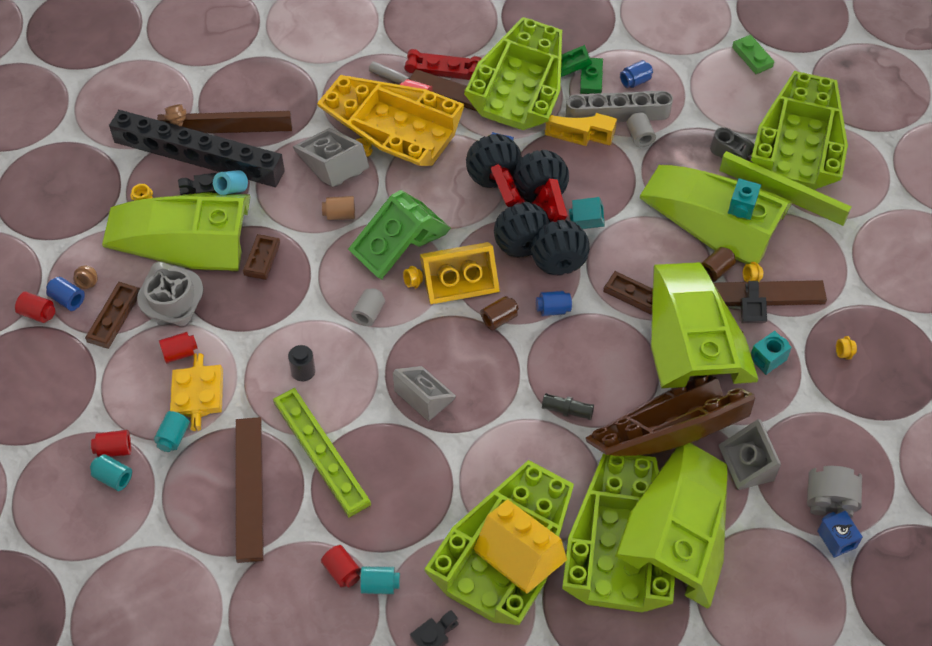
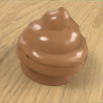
(175, 114)
(85, 277)

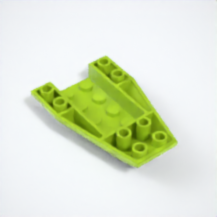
(519, 76)
(804, 132)
(701, 204)
(181, 229)
(694, 329)
(682, 522)
(591, 564)
(473, 580)

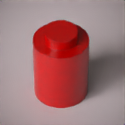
(34, 307)
(178, 347)
(112, 443)
(341, 566)

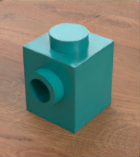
(744, 199)
(587, 213)

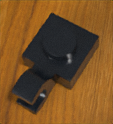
(201, 184)
(753, 307)
(434, 634)

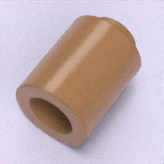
(339, 208)

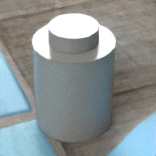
(641, 129)
(368, 307)

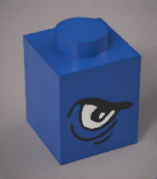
(839, 533)

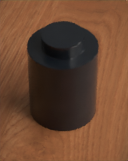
(301, 363)

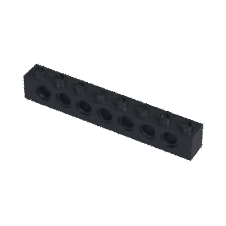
(196, 147)

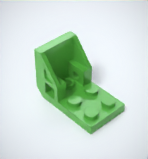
(393, 229)

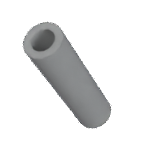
(387, 73)

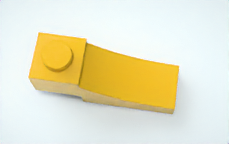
(581, 130)

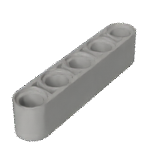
(621, 105)

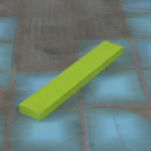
(786, 188)
(322, 452)

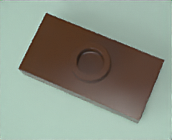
(261, 256)

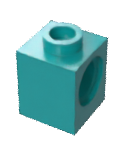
(768, 360)

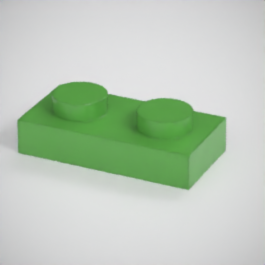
(753, 54)

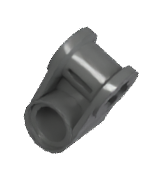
(729, 141)

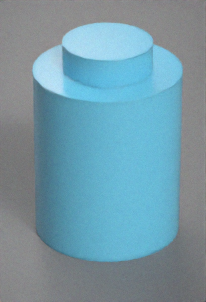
(230, 182)

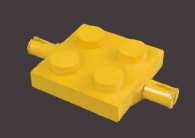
(197, 391)

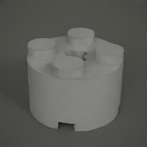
(834, 490)

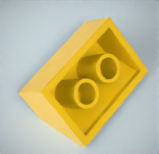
(459, 272)
(519, 546)

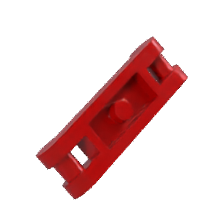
(441, 65)

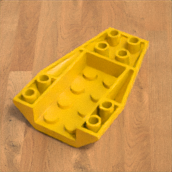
(394, 117)

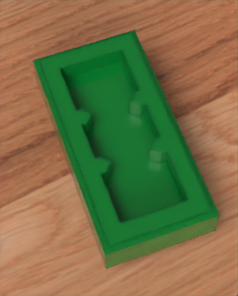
(574, 60)
(592, 77)

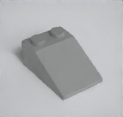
(333, 156)

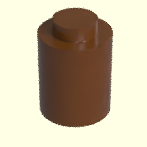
(719, 263)
(499, 312)

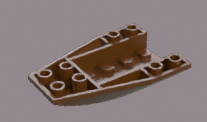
(674, 419)

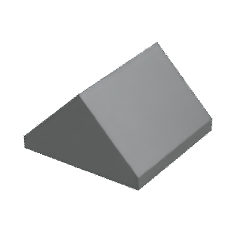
(422, 391)
(750, 456)

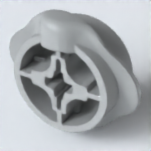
(155, 295)

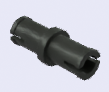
(568, 406)

